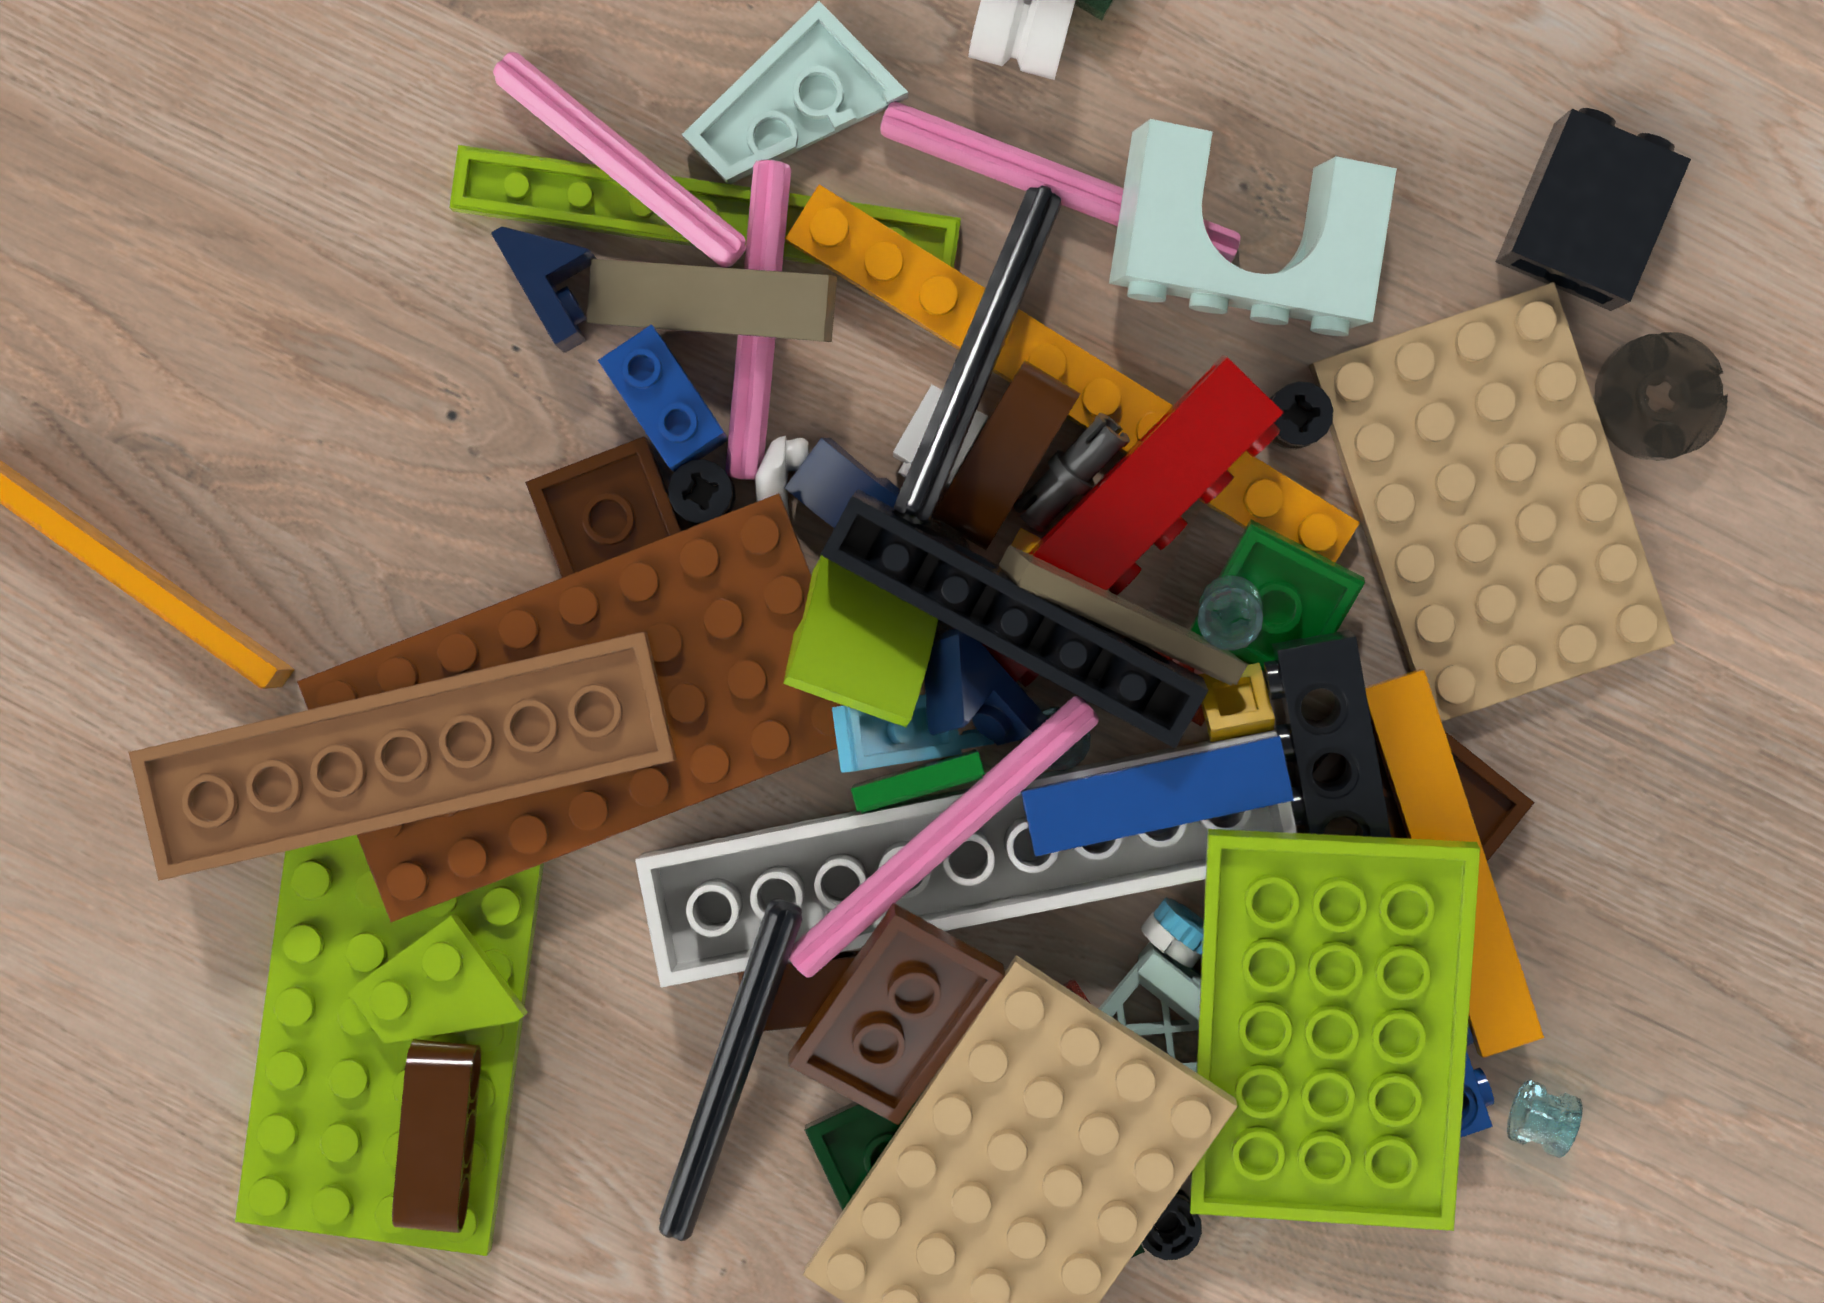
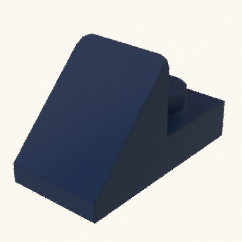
(539, 267)
(971, 684)

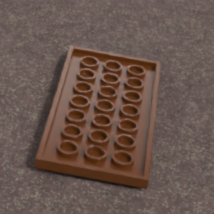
(720, 636)

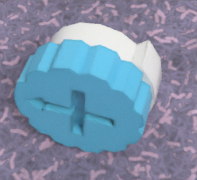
(1175, 931)

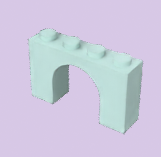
(1168, 252)

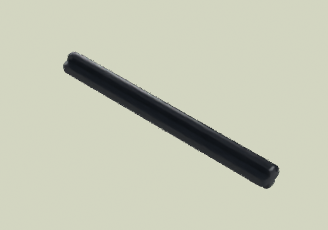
(977, 357)
(730, 1068)

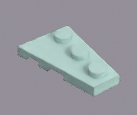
(793, 97)

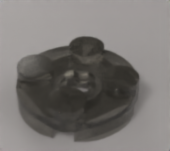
(1695, 390)

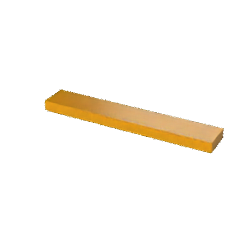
(141, 581)
(1437, 809)

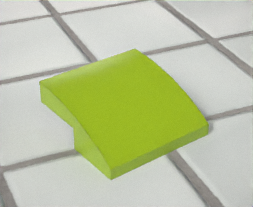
(860, 645)

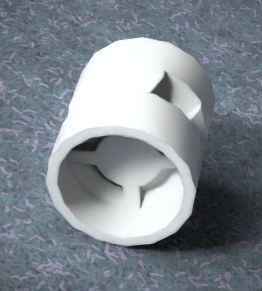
(1023, 31)

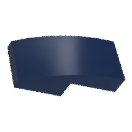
(832, 477)

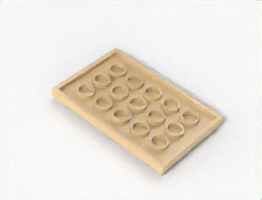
(1492, 502)
(1024, 1160)

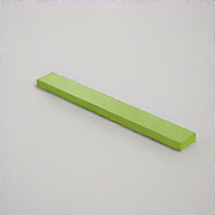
(590, 200)

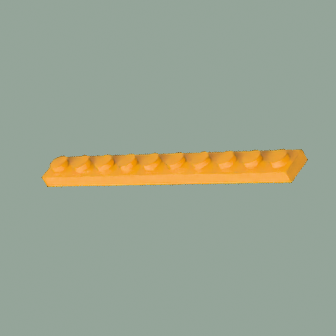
(945, 304)

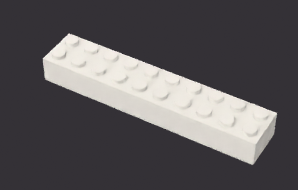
(713, 893)

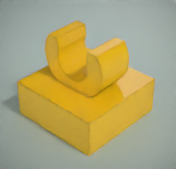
(1237, 708)

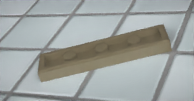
(712, 299)
(1120, 615)

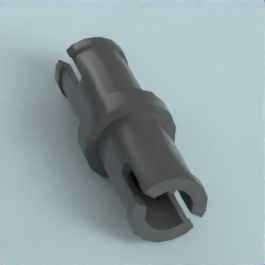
(1071, 472)

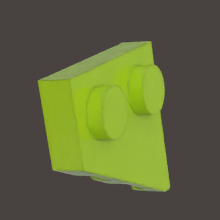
(436, 988)

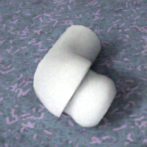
(780, 458)

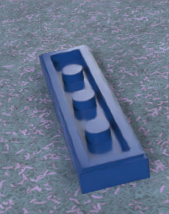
(1157, 795)

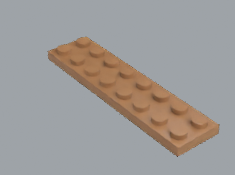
(402, 755)

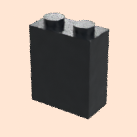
(1594, 208)

